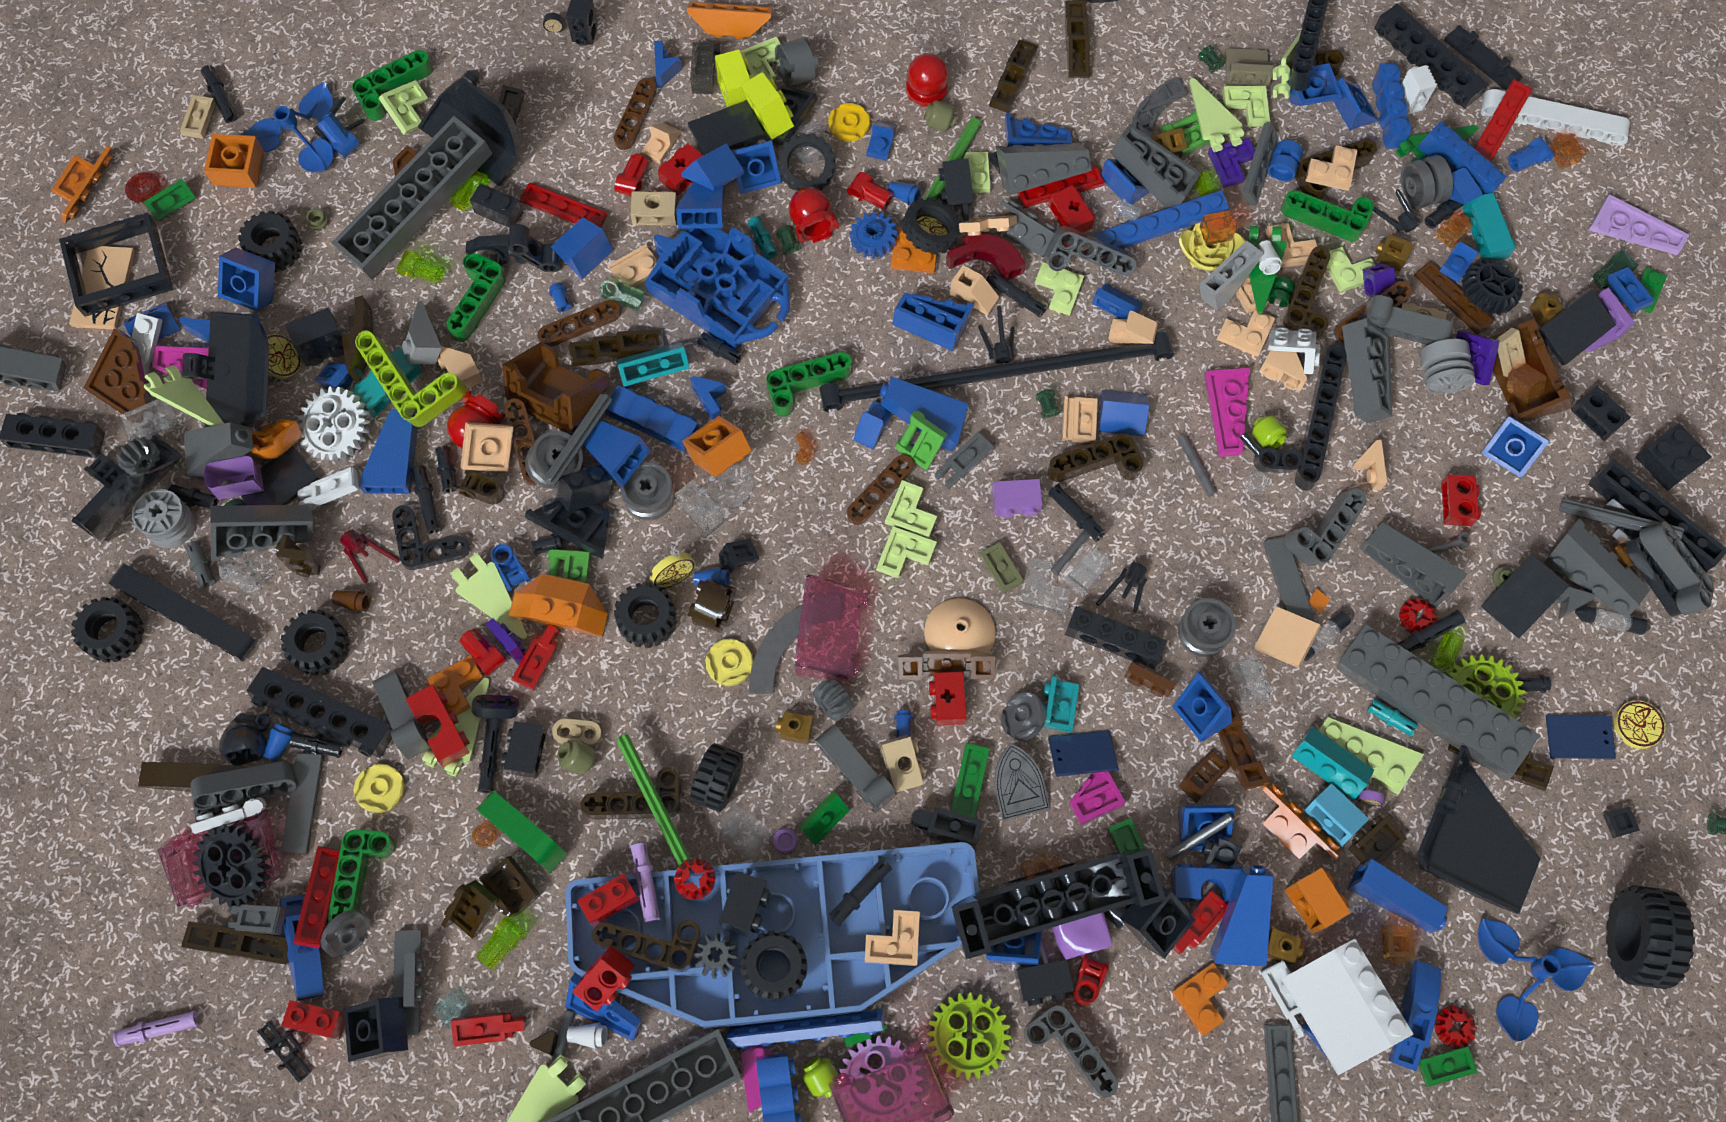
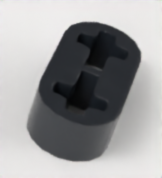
(495, 706)

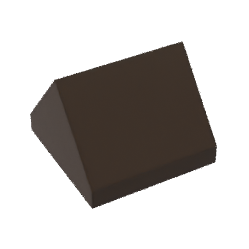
(545, 1042)

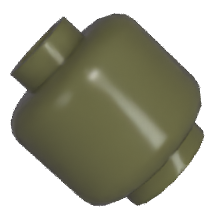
(940, 115)
(576, 756)

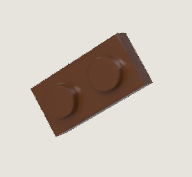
(1140, 676)

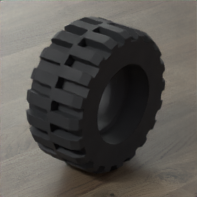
(1650, 937)

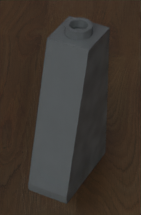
(214, 445)

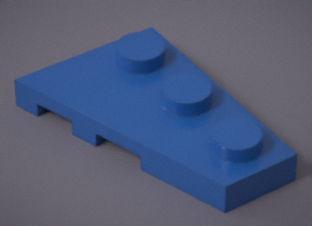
(1030, 134)
(613, 1016)

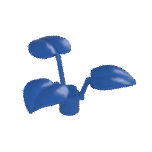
(315, 104)
(1563, 966)

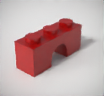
(449, 742)

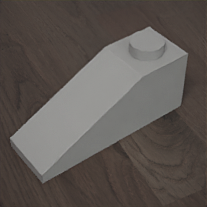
(1229, 276)
(421, 340)

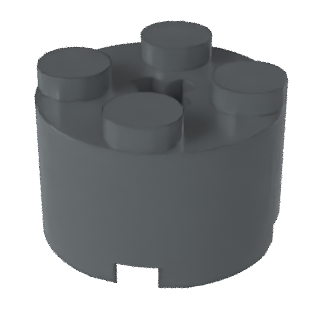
(796, 62)

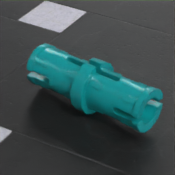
(762, 237)
(1392, 717)

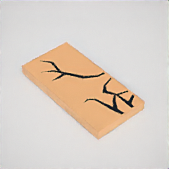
(103, 269)

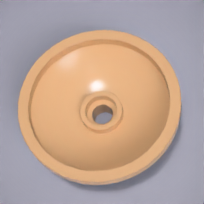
(942, 624)

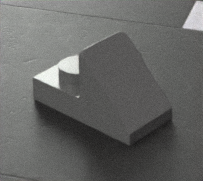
(1572, 600)

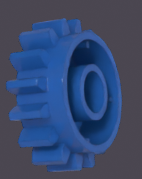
(863, 232)

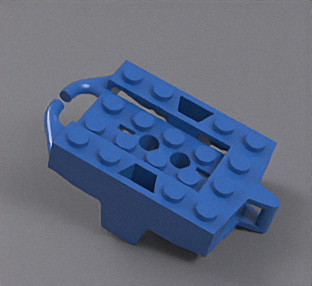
(711, 252)

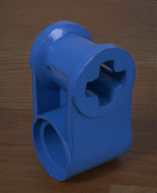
(510, 569)

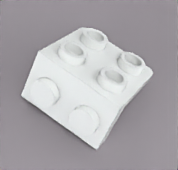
(1297, 341)

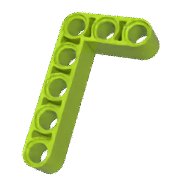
(400, 385)

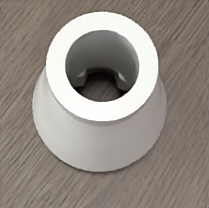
(1270, 260)
(588, 1035)

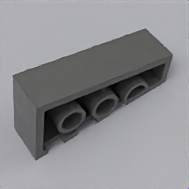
(1040, 164)
(30, 368)
(1369, 369)
(257, 527)
(1413, 564)
(1597, 570)

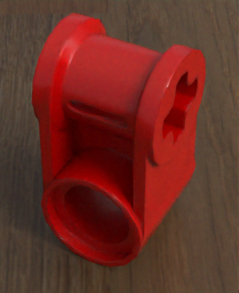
(1091, 976)

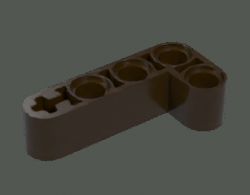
(1365, 152)
(1308, 290)
(1093, 462)
(632, 799)
(645, 942)

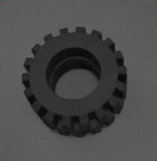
(266, 226)
(302, 629)
(645, 633)
(119, 642)
(716, 777)
(757, 949)

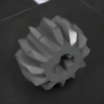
(138, 455)
(833, 699)
(724, 958)

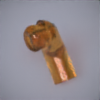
(806, 451)

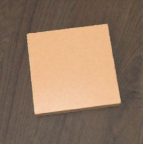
(486, 447)
(1287, 637)

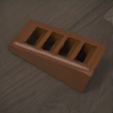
(1196, 789)

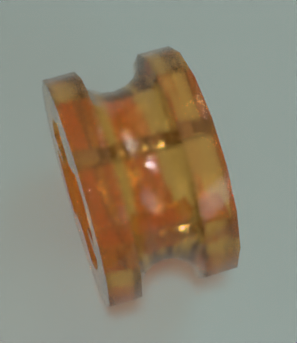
(477, 830)

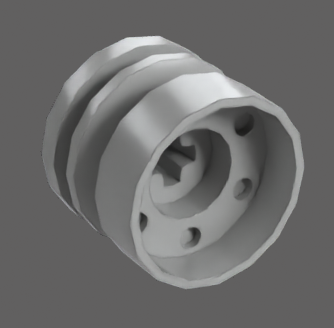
(1447, 366)
(163, 518)

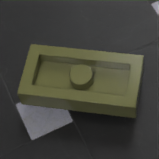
(1001, 568)

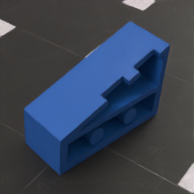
(932, 319)

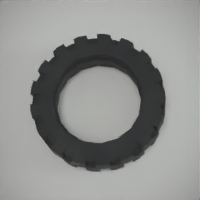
(802, 141)
(925, 240)

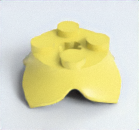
(1202, 256)

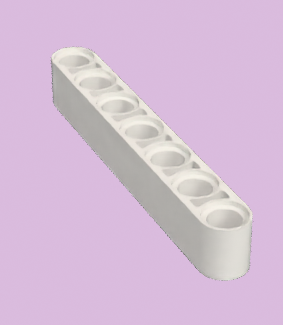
(1564, 118)

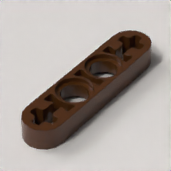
(635, 114)
(1391, 290)
(577, 320)
(520, 442)
(878, 488)

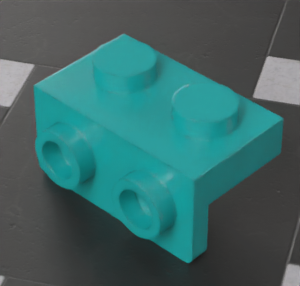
(1060, 704)

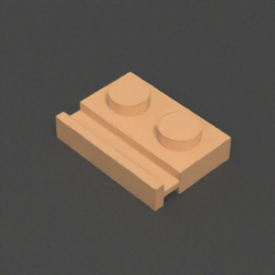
(634, 266)
(1079, 419)

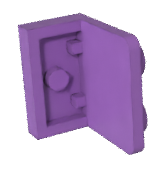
(1619, 315)

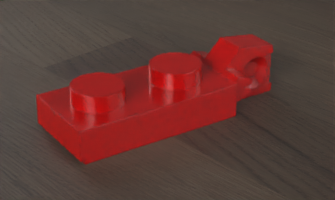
(536, 659)
(1207, 916)
(485, 1028)

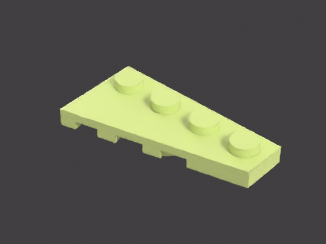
(1390, 761)

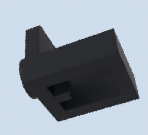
(738, 554)
(1221, 849)

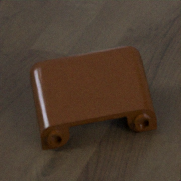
(551, 390)
(1555, 396)

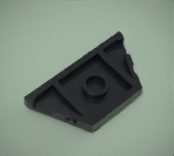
(582, 527)

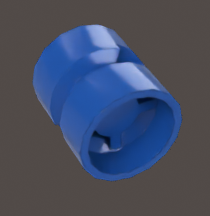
(1285, 160)

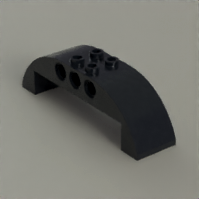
(1056, 898)

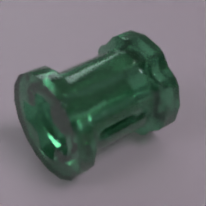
(1211, 59)
(788, 239)
(1048, 404)
(1716, 824)

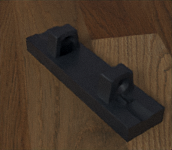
(1482, 57)

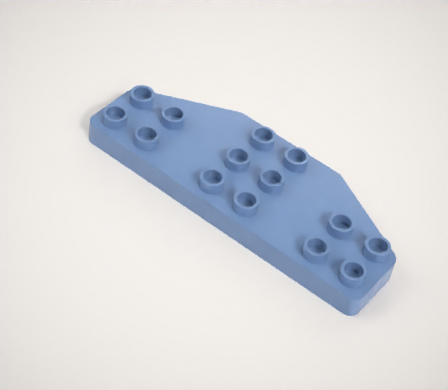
(801, 897)

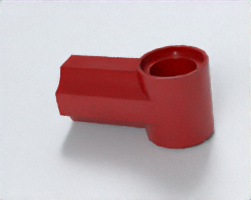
(632, 176)
(865, 189)
(484, 654)

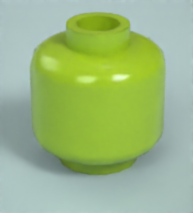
(1269, 432)
(818, 1075)

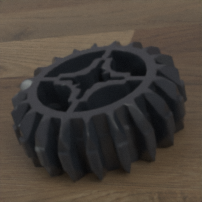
(1491, 287)

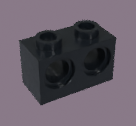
(582, 21)
(1597, 416)

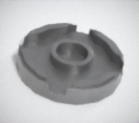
(1024, 716)
(345, 933)

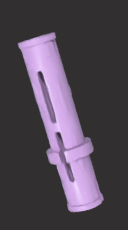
(646, 889)
(144, 1030)

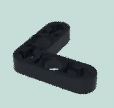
(422, 551)

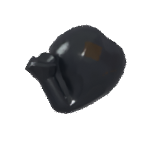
(244, 738)

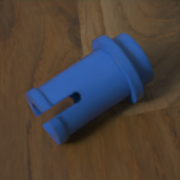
(558, 293)
(903, 722)

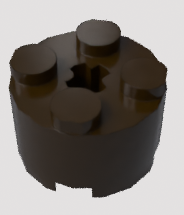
(712, 605)

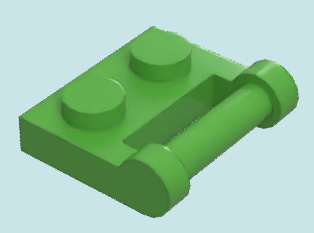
(1192, 134)
(927, 444)
(575, 566)

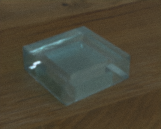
(450, 1008)

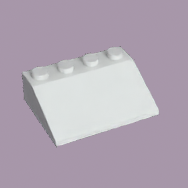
(1347, 1007)

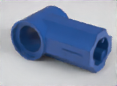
(341, 140)
(1534, 153)

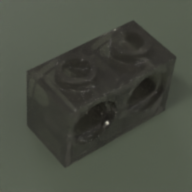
(702, 68)

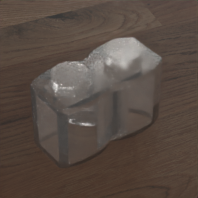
(1085, 569)

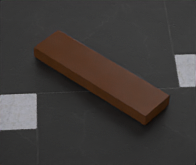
(1453, 297)

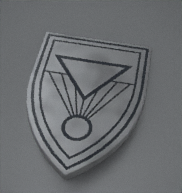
(1019, 784)

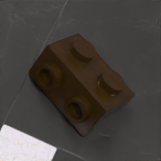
(295, 558)
(1378, 841)
(510, 887)
(470, 908)

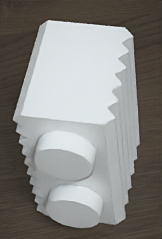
(1418, 88)

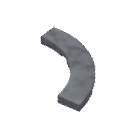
(1156, 103)
(771, 651)

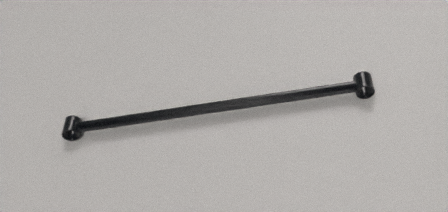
(834, 397)

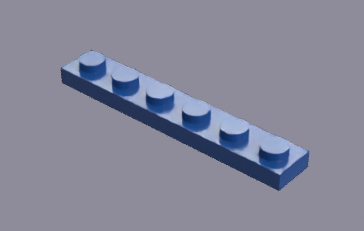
(1163, 221)
(808, 1028)

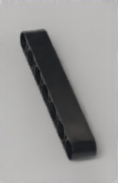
(1308, 44)
(1324, 408)
(183, 612)

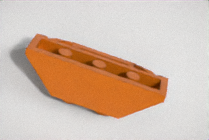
(729, 19)
(561, 604)

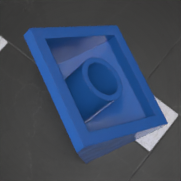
(1321, 89)
(1354, 106)
(758, 166)
(714, 168)
(1122, 182)
(583, 247)
(1123, 413)
(1515, 446)
(1203, 708)
(1196, 817)
(1019, 951)

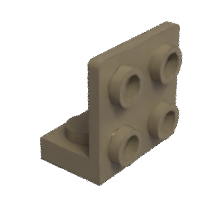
(1247, 67)

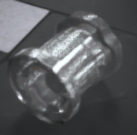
(1128, 211)

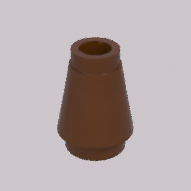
(352, 599)

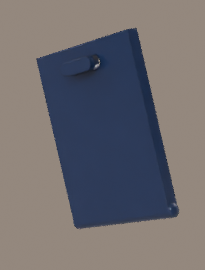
(1580, 737)
(1083, 753)

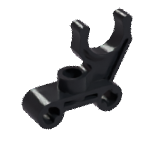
(519, 245)

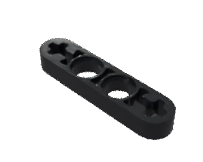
(1653, 575)

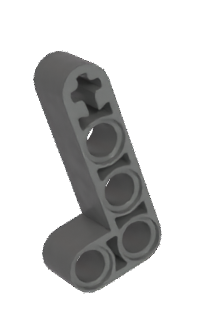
(1092, 254)
(1406, 323)
(1330, 524)
(1680, 566)
(406, 731)
(854, 768)
(240, 785)
(1076, 1054)

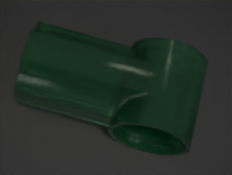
(1618, 262)
(624, 293)

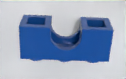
(1187, 881)

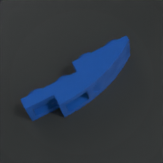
(303, 960)
(1419, 1012)

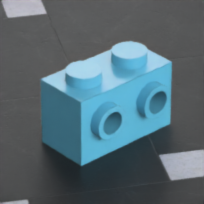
(1336, 814)

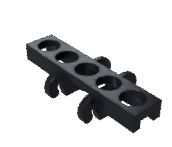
(292, 1054)

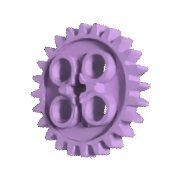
(887, 1052)

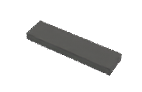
(1260, 164)
(1287, 578)
(302, 804)
(1280, 1073)

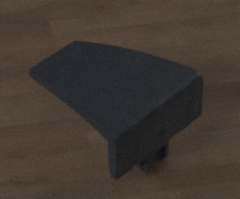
(483, 117)
(234, 368)
(120, 491)
(1476, 842)

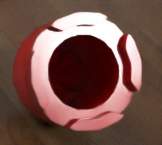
(927, 79)
(812, 215)
(475, 410)

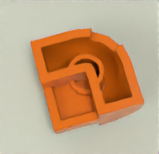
(274, 439)

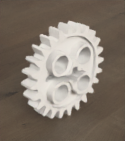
(333, 424)

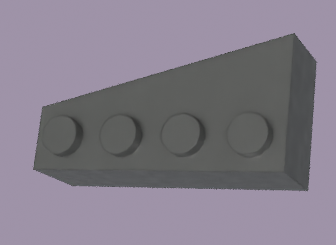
(1155, 167)

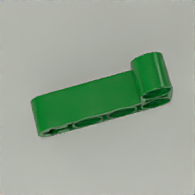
(389, 77)
(1300, 208)
(462, 323)
(810, 378)
(522, 831)
(356, 879)

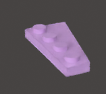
(1635, 226)

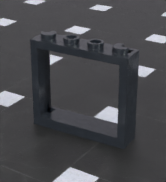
(125, 292)

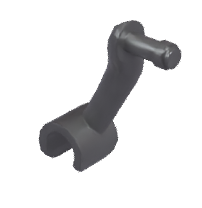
(1451, 544)

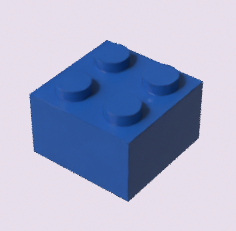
(246, 279)

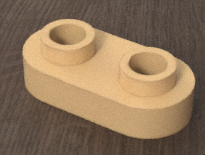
(578, 731)

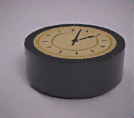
(553, 22)

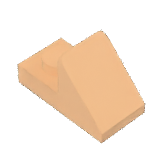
(660, 142)
(1133, 330)
(1373, 461)

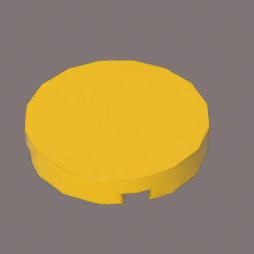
(849, 129)

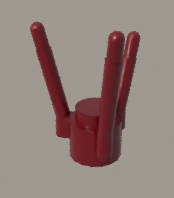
(355, 544)

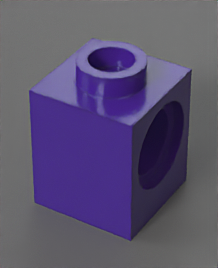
(1377, 279)

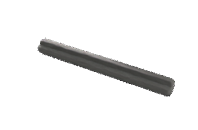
(577, 440)
(1610, 517)

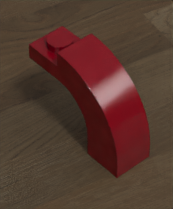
(990, 249)

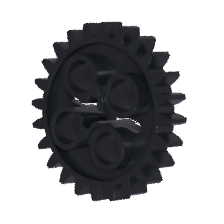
(231, 864)

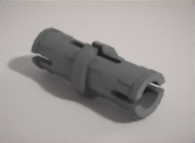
(199, 564)

